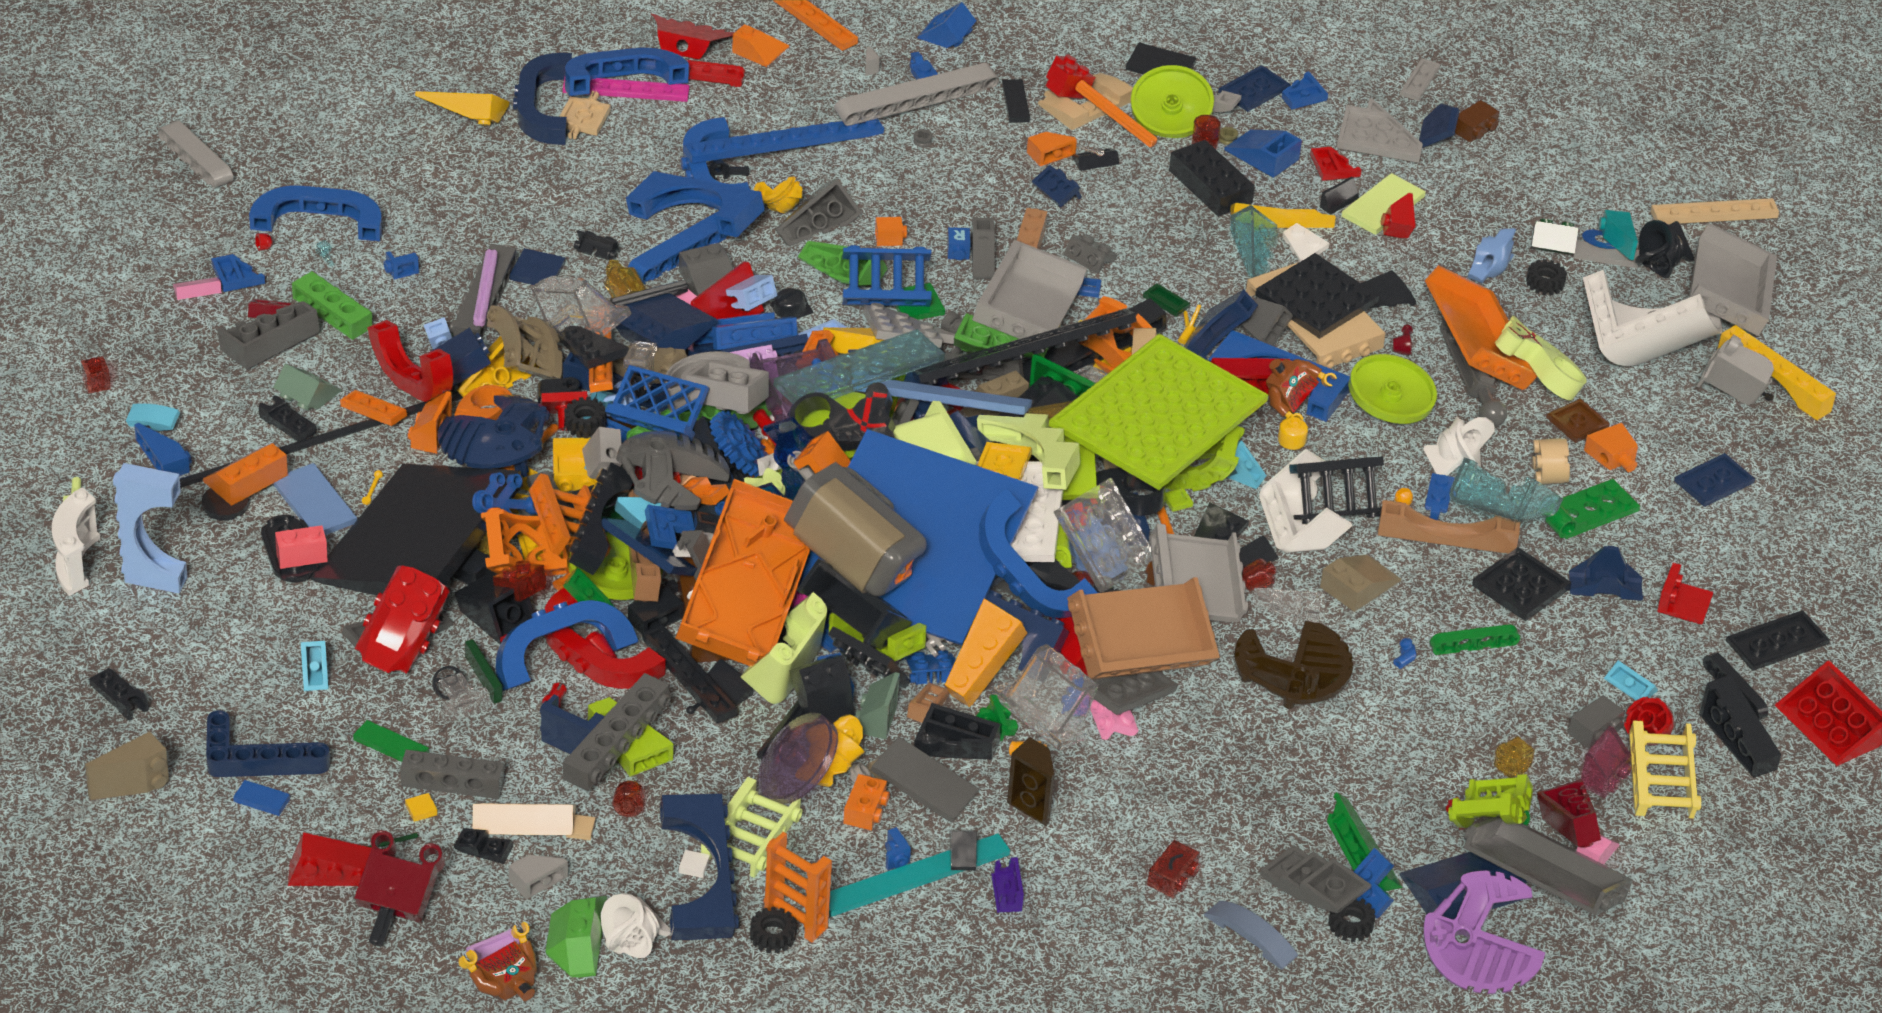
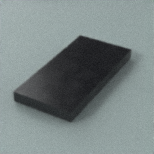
(1777, 640)

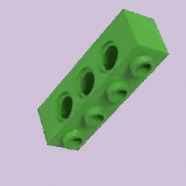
(332, 305)

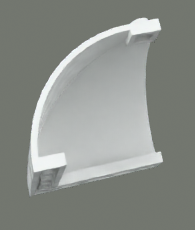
(1635, 337)

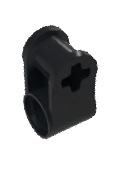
(557, 386)

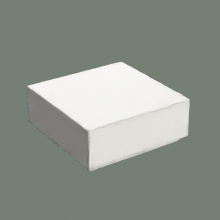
(694, 863)

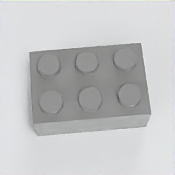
(730, 386)

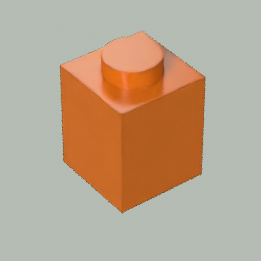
(890, 231)

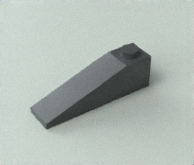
(823, 210)

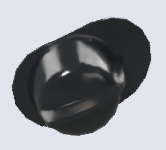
(791, 303)

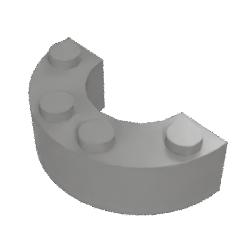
(688, 364)

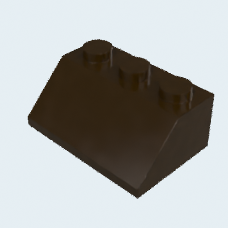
(1031, 780)

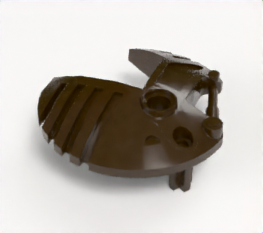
(1318, 671)

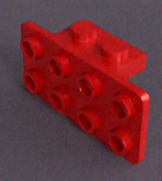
(715, 299)

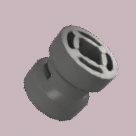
(951, 320)

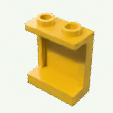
(570, 464)

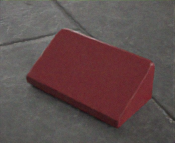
(259, 306)

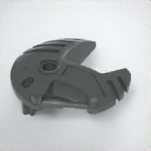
(661, 455)

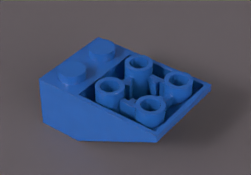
(1267, 150)

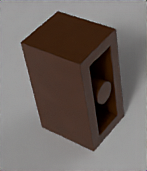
(1477, 121)

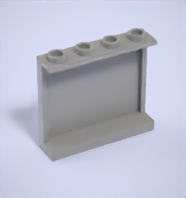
(1211, 560)

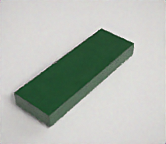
(483, 671)

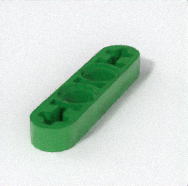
(1449, 641)

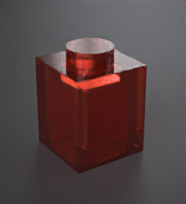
(95, 374)

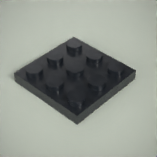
(1521, 583)
(870, 658)

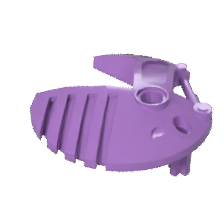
(1486, 958)

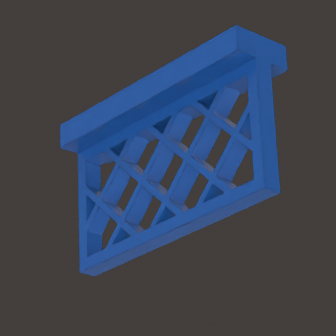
(647, 418)

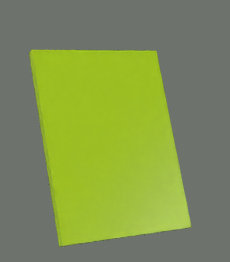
(1158, 411)

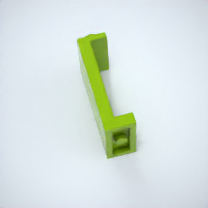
(898, 645)

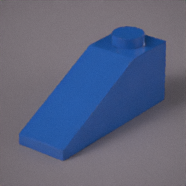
(162, 451)

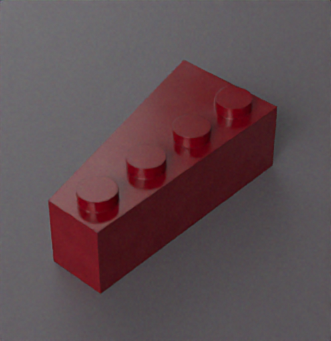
(1570, 813)

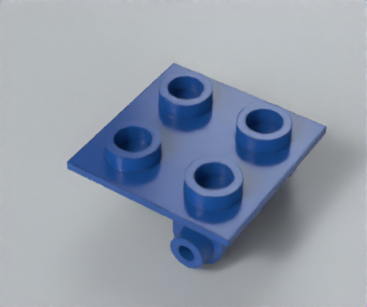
(921, 664)

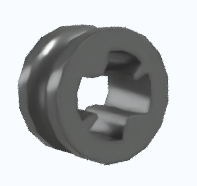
(922, 138)

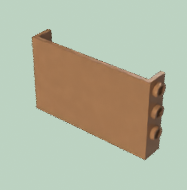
(1143, 630)

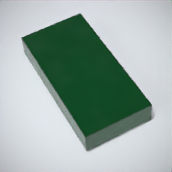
(1167, 300)

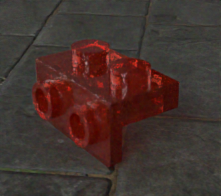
(523, 577)

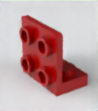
(1683, 599)

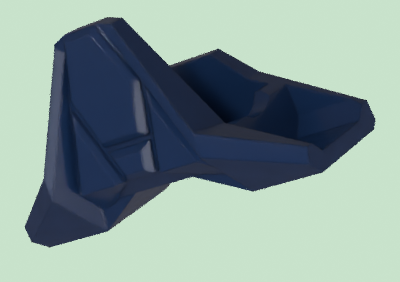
(1606, 574)

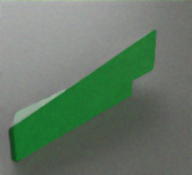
(1355, 838)

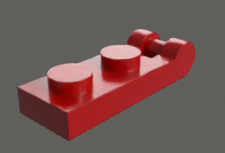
(716, 72)

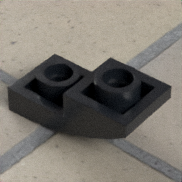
(478, 844)

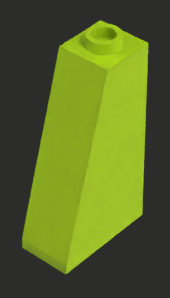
(645, 752)

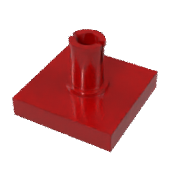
(558, 402)

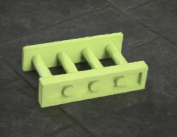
(737, 811)

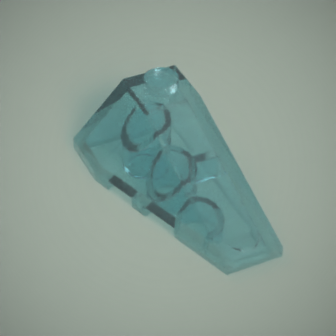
(1254, 237)

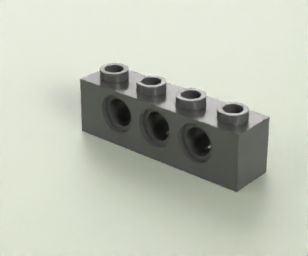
(452, 774)

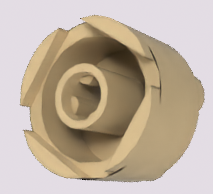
(1551, 461)

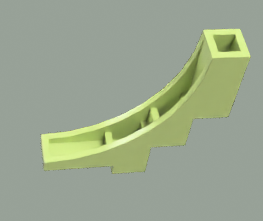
(1047, 444)

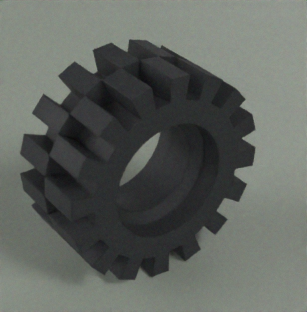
(1546, 285)
(584, 408)
(773, 919)
(1353, 929)

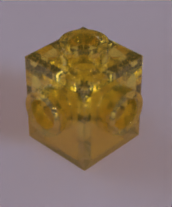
(1514, 757)

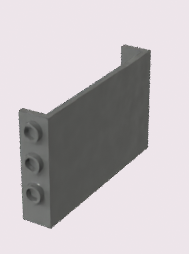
(1548, 864)

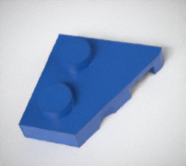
(1304, 92)
(235, 273)

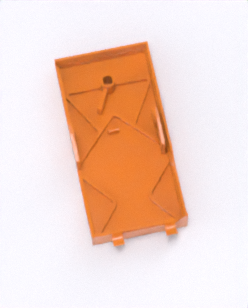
(745, 578)

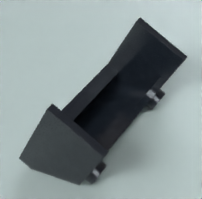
(862, 611)

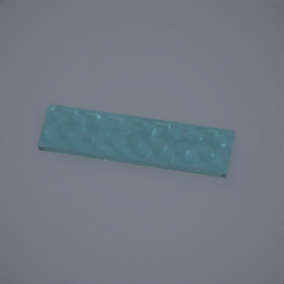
(861, 367)

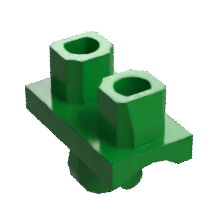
(998, 713)

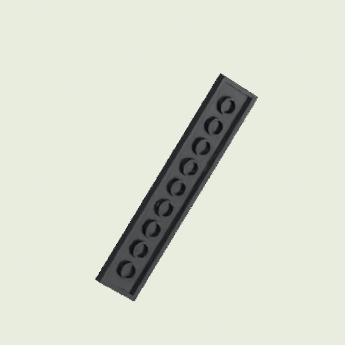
(1016, 349)

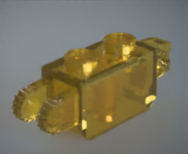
(621, 279)

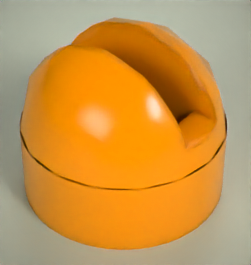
(1404, 495)

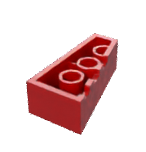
(1251, 370)

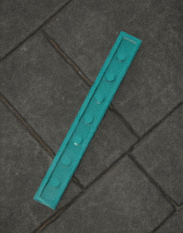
(909, 877)

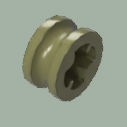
(1228, 135)

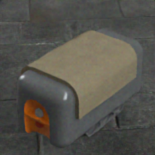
(855, 530)

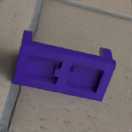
(1007, 887)

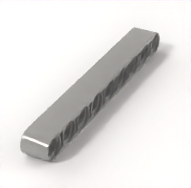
(915, 94)

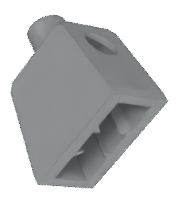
(601, 450)

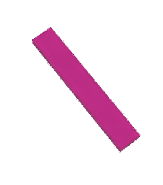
(638, 89)

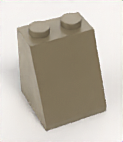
(1007, 385)

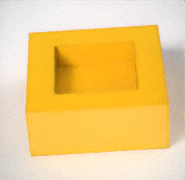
(421, 807)

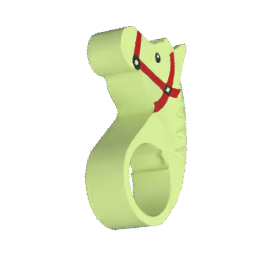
(1548, 362)

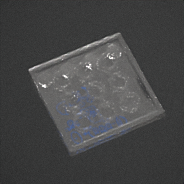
(1105, 535)

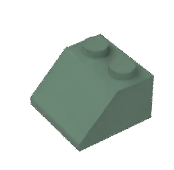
(304, 387)
(879, 706)

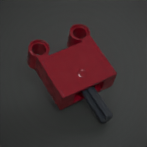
(396, 885)

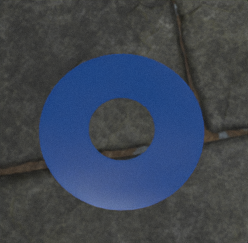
(1589, 236)

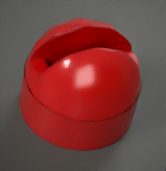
(263, 240)

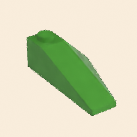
(975, 336)

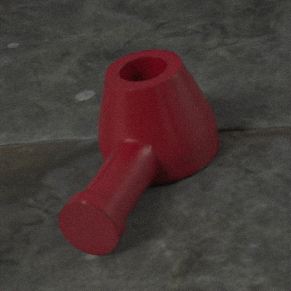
(1403, 343)

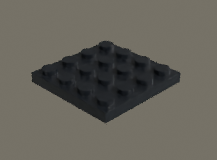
(1318, 295)

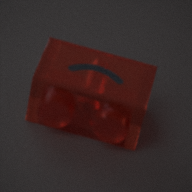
(1174, 869)

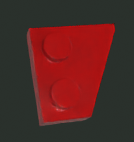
(1332, 164)

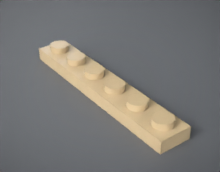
(1715, 211)

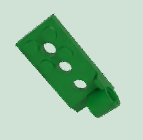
(1586, 520)

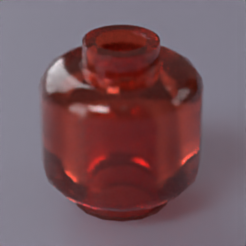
(1259, 574)
(629, 799)

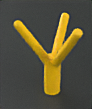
(1189, 327)

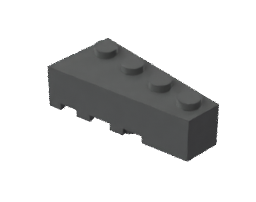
(268, 334)

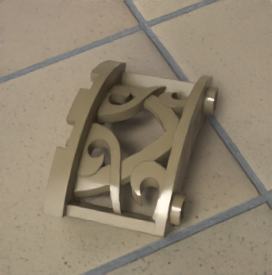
(515, 345)

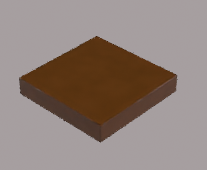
(1577, 420)

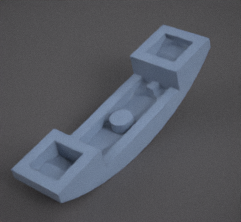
(1255, 930)

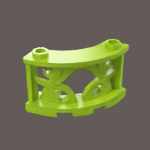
(1215, 469)
(1506, 804)

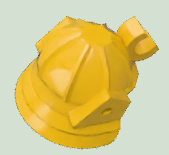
(783, 196)

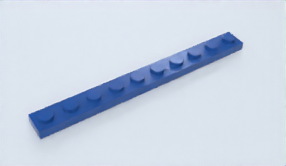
(780, 140)

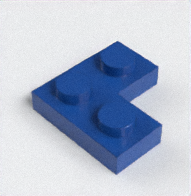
(666, 522)
(1373, 871)

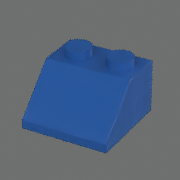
(949, 27)

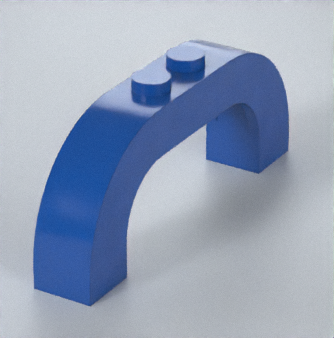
(594, 65)
(705, 131)
(317, 200)
(1012, 567)
(606, 618)

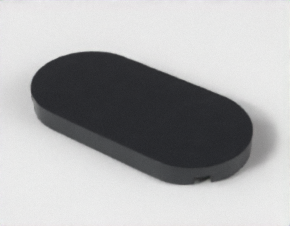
(291, 574)

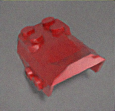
(402, 620)

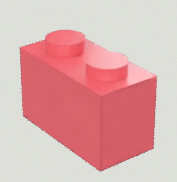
(301, 547)

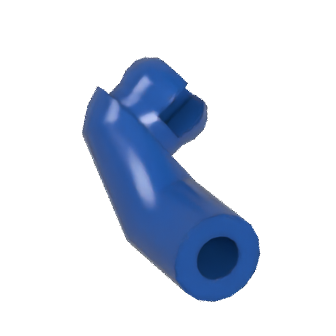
(1408, 653)

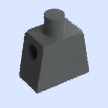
(1267, 321)

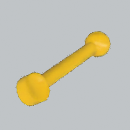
(367, 500)

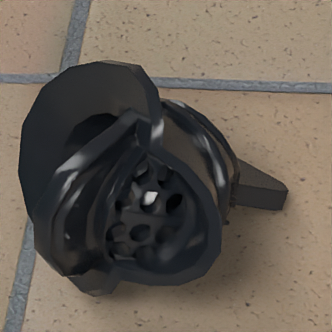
(1663, 247)

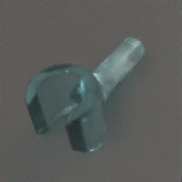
(322, 250)

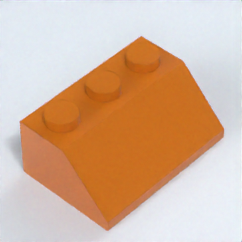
(249, 474)

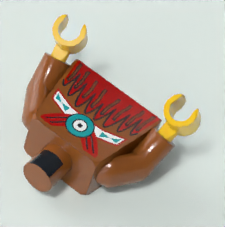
(1292, 384)
(506, 970)

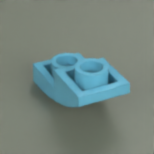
(156, 416)

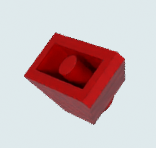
(1399, 218)

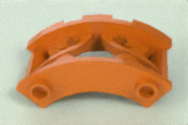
(1105, 344)
(500, 534)

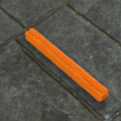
(1116, 113)

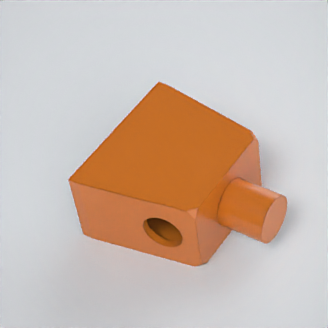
(1613, 447)

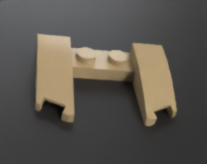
(1076, 115)

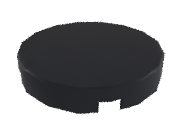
(219, 509)

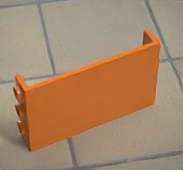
(1476, 324)

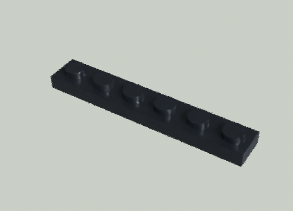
(690, 674)

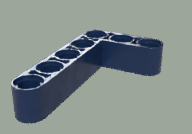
(259, 759)

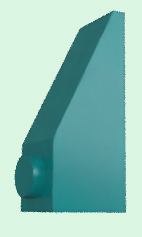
(1619, 231)

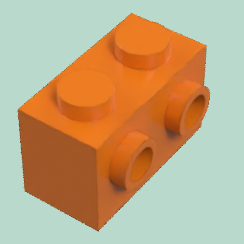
(865, 802)

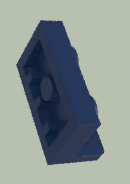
(1056, 186)

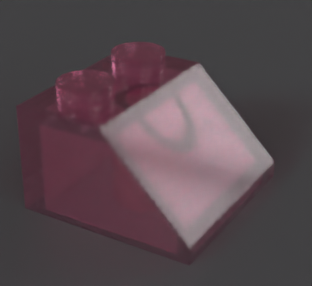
(1606, 764)

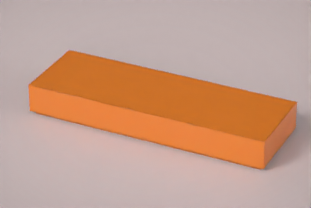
(373, 407)

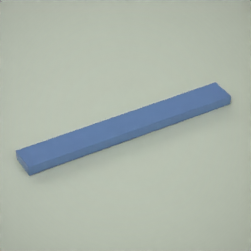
(957, 397)

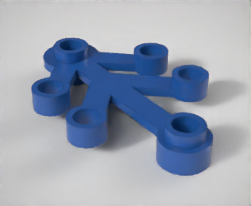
(484, 499)

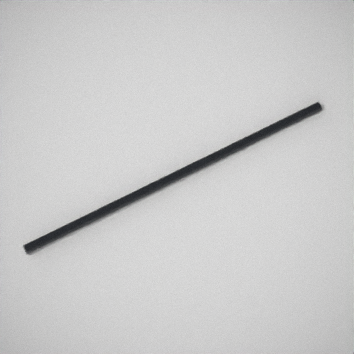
(319, 439)

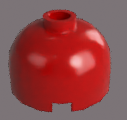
(1655, 716)

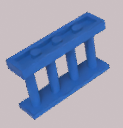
(875, 294)
(748, 330)

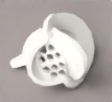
(1459, 442)
(630, 925)

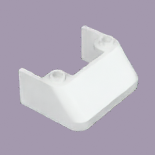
(1283, 498)

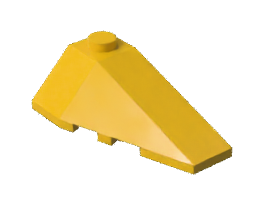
(495, 372)

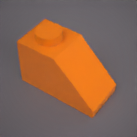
(1050, 147)

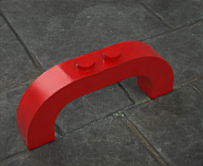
(421, 382)
(593, 662)

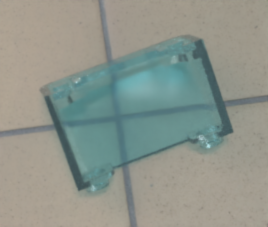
(1486, 493)

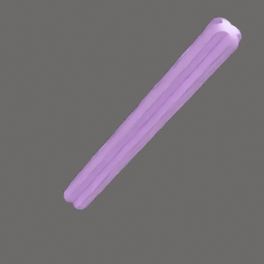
(485, 288)

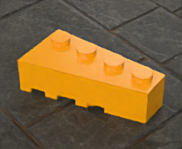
(984, 652)

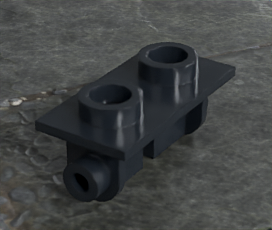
(588, 241)

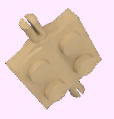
(585, 115)

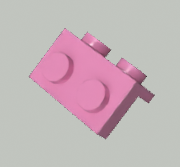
(1108, 722)

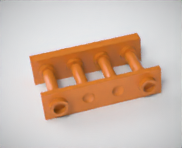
(551, 513)
(816, 886)

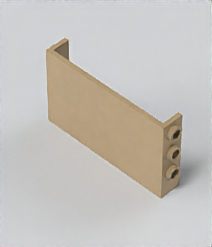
(1348, 341)

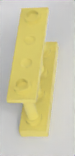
(1643, 779)

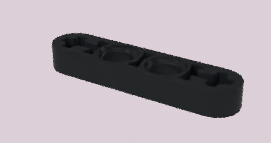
(1719, 668)

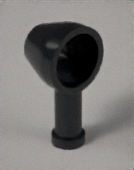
(726, 170)

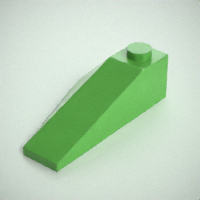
(829, 260)

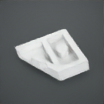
(1304, 242)

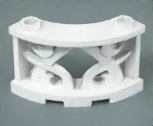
(73, 533)

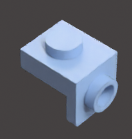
(437, 332)

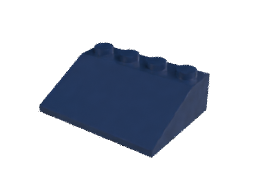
(665, 322)
(1439, 879)

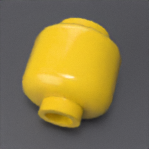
(1292, 433)

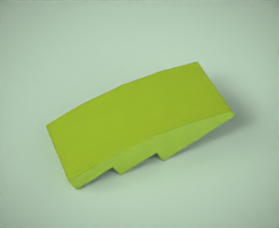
(1084, 477)

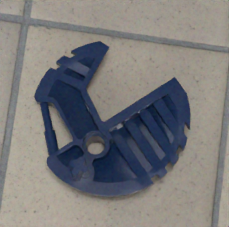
(497, 442)

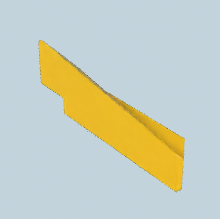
(1288, 217)

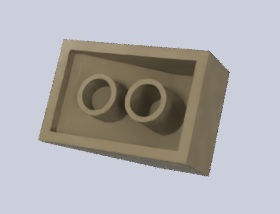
(1357, 580)
(129, 769)

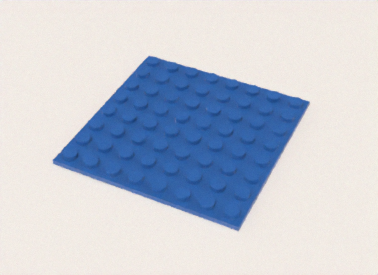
(945, 504)

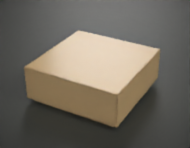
(582, 827)

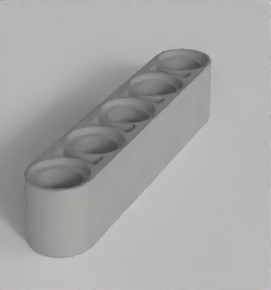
(196, 154)

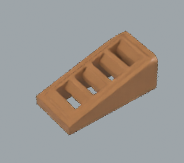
(919, 705)

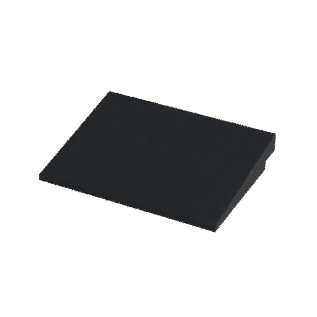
(416, 522)

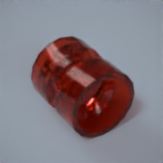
(1206, 128)

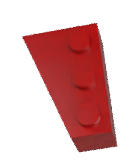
(327, 862)

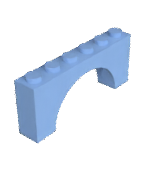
(143, 562)

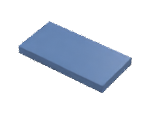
(315, 499)

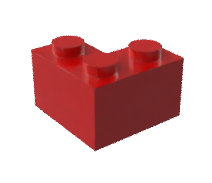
(1065, 75)

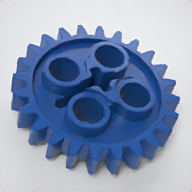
(737, 442)

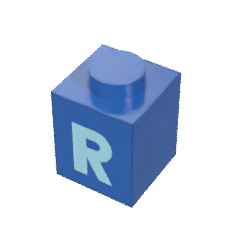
(958, 243)

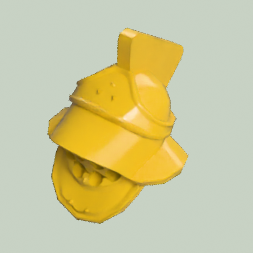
(848, 749)

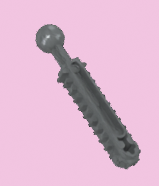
(1478, 383)

